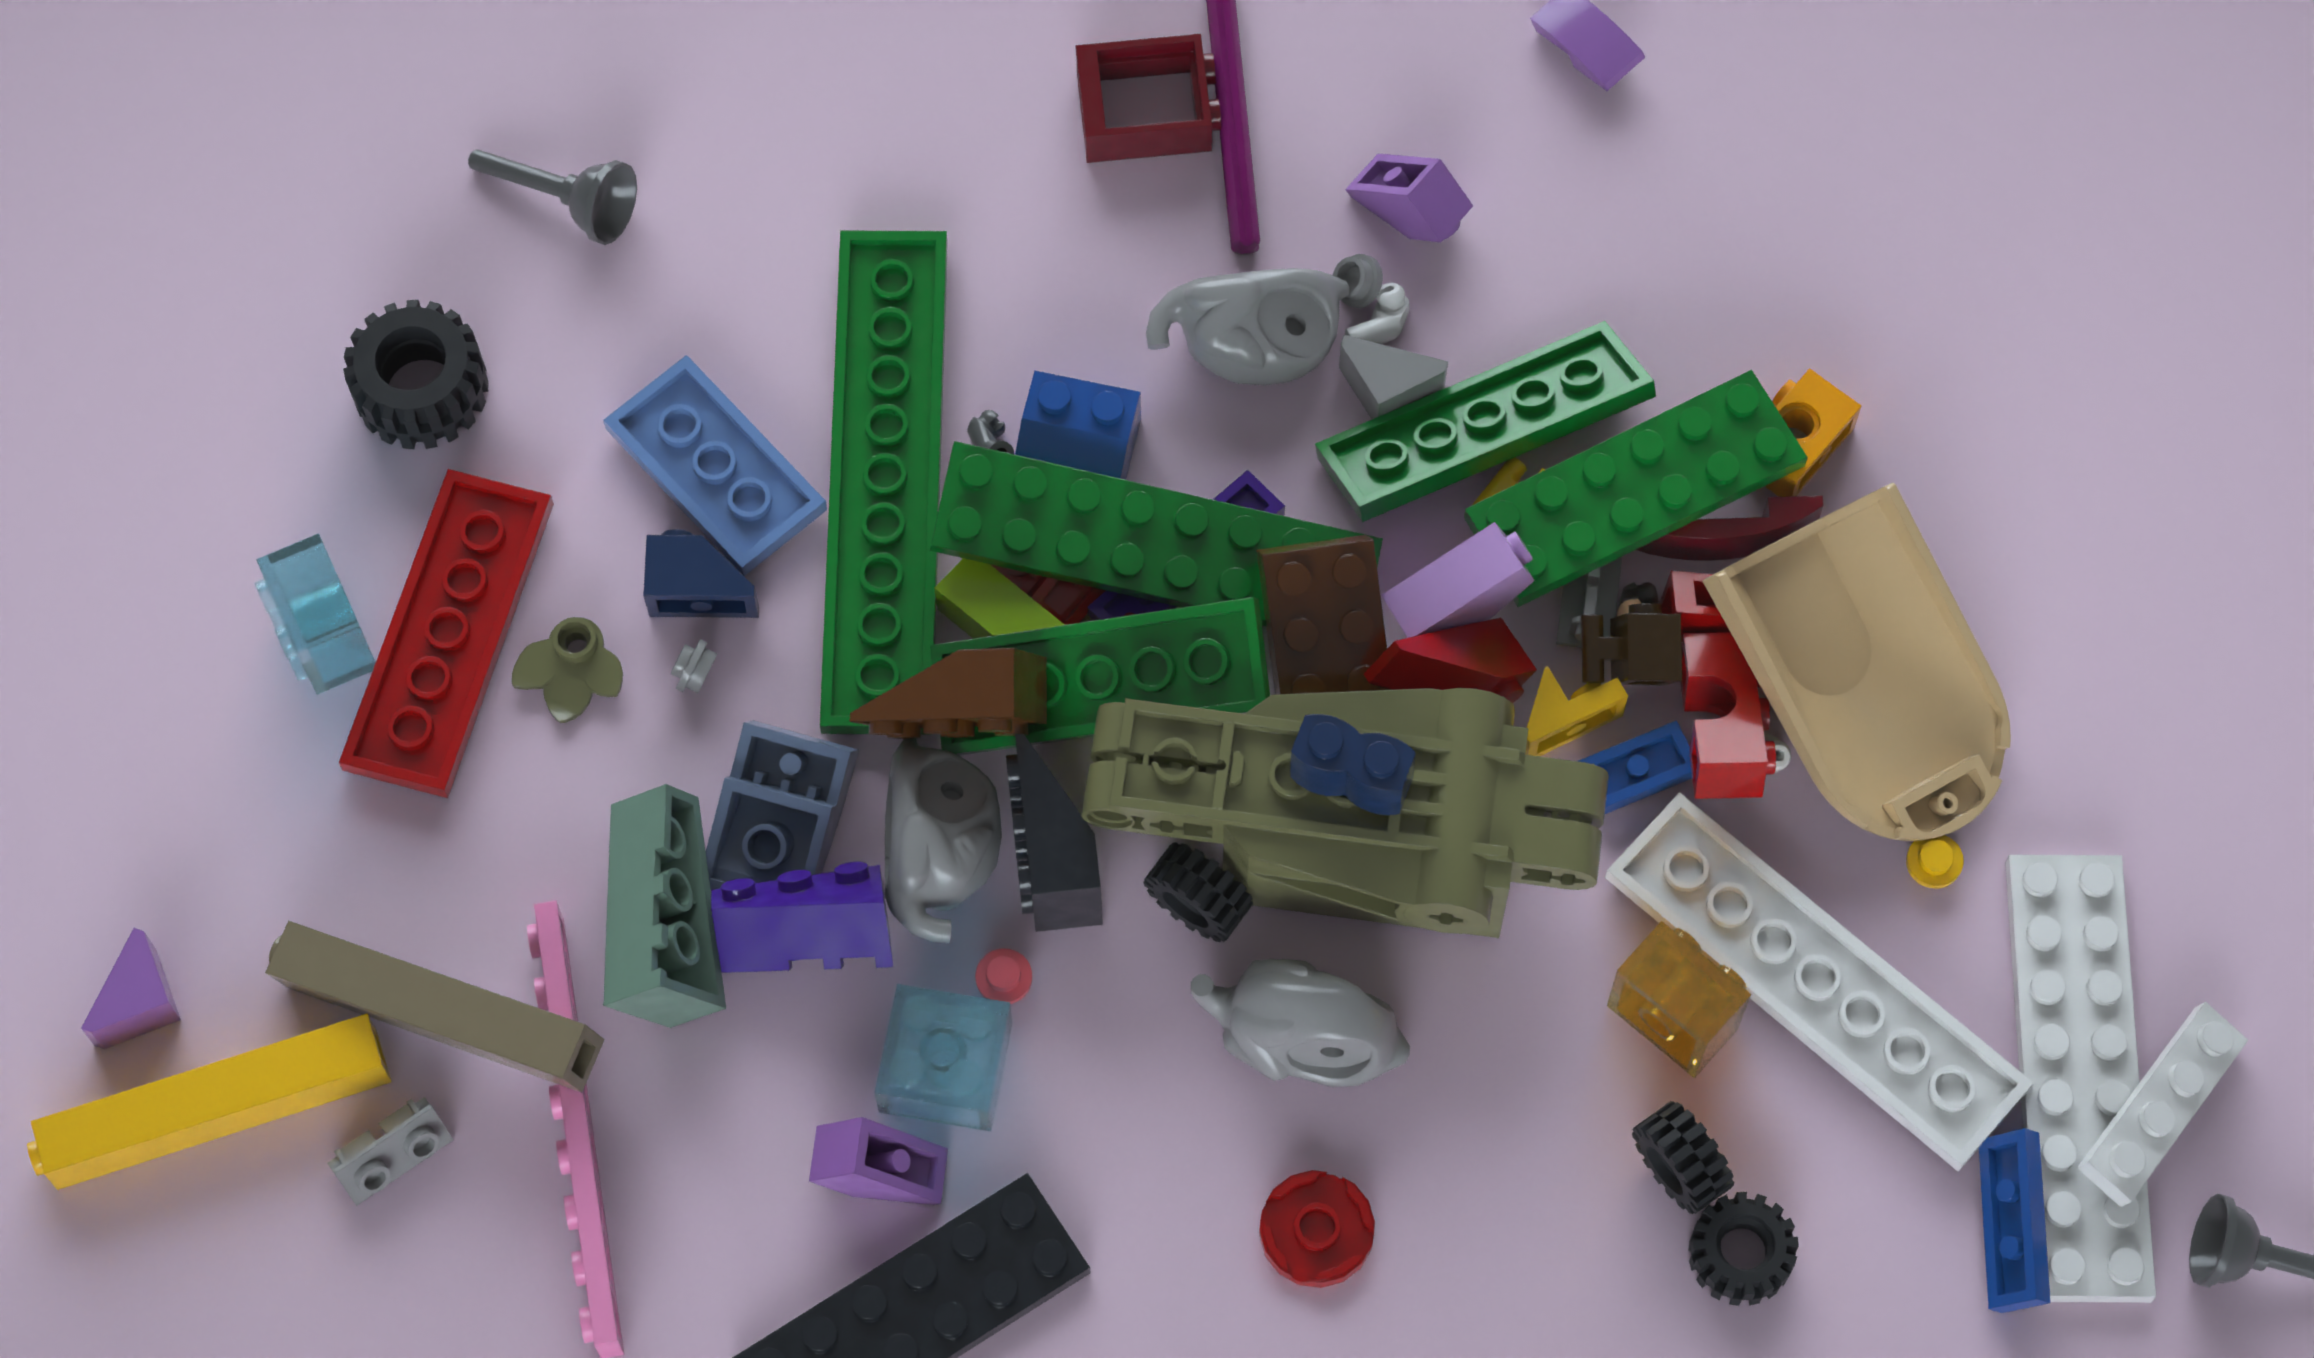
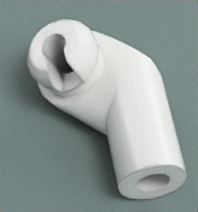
(1387, 316)

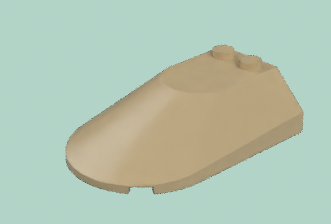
(1871, 669)

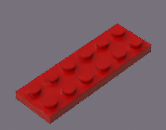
(446, 633)

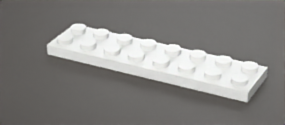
(1821, 981)
(2083, 1061)

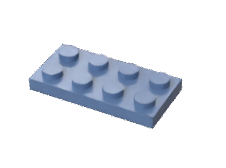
(715, 465)

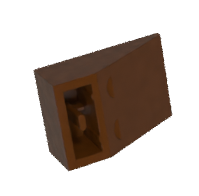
(966, 690)

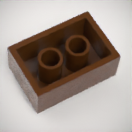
(1322, 614)

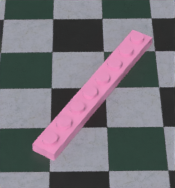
(578, 1151)

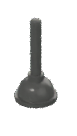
(597, 198)
(2230, 1245)

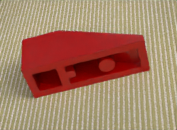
(1464, 656)

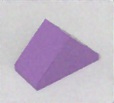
(133, 996)

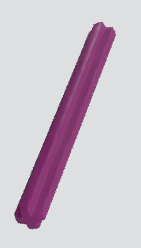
(1234, 127)

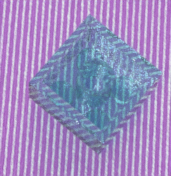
(313, 615)
(943, 1057)

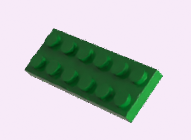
(1484, 420)
(1643, 483)
(1175, 656)

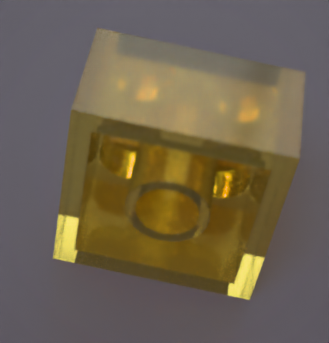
(1679, 998)

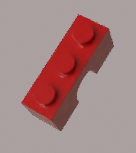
(1730, 751)

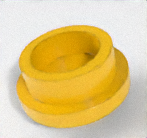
(1935, 862)

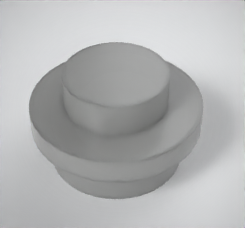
(1363, 277)
(693, 666)

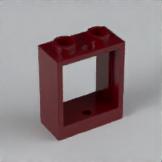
(1144, 59)

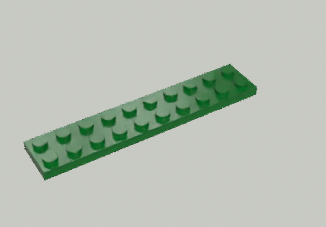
(883, 468)

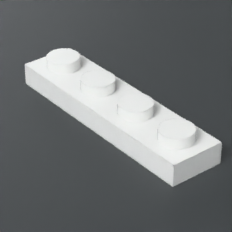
(2162, 1104)

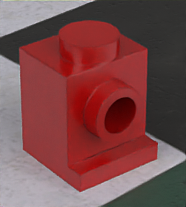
(1689, 597)

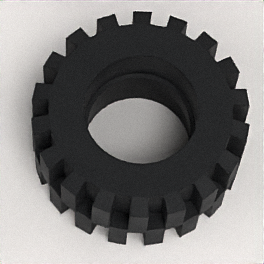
(412, 336)

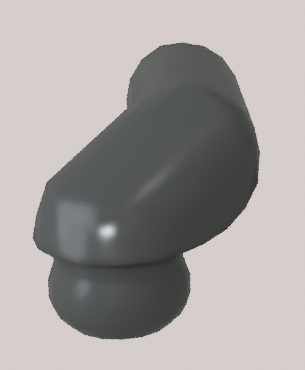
(985, 429)

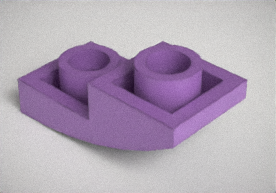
(1589, 38)

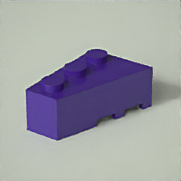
(802, 919)

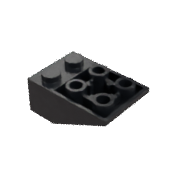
(1058, 847)

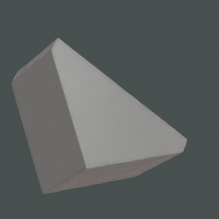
(1388, 376)

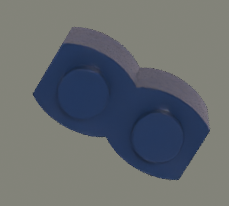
(1340, 761)

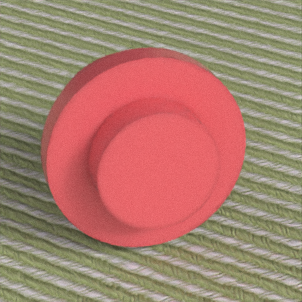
(1003, 975)

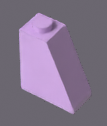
(1463, 584)

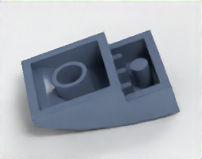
(778, 805)

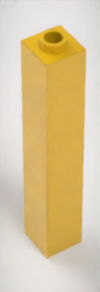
(208, 1102)

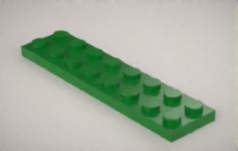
(1108, 530)

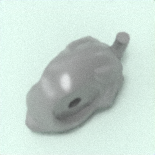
(1254, 323)
(937, 836)
(1304, 1024)

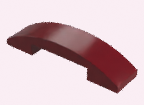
(1737, 536)

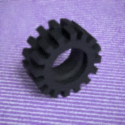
(1198, 892)
(1683, 1157)
(1767, 1224)

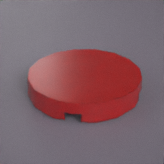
(1316, 1229)

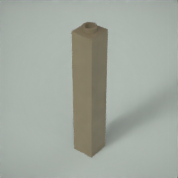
(435, 1006)

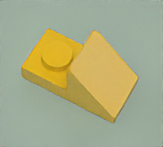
(1559, 721)

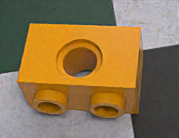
(1825, 418)

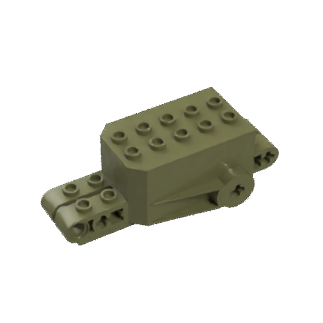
(1443, 864)

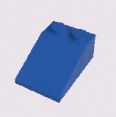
(1080, 424)

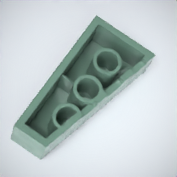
(659, 912)

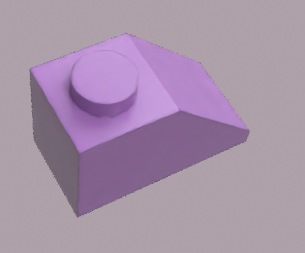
(1412, 195)
(877, 1162)

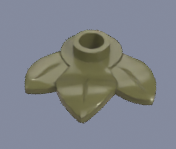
(566, 676)

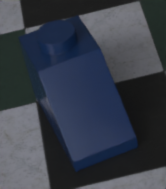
(694, 579)

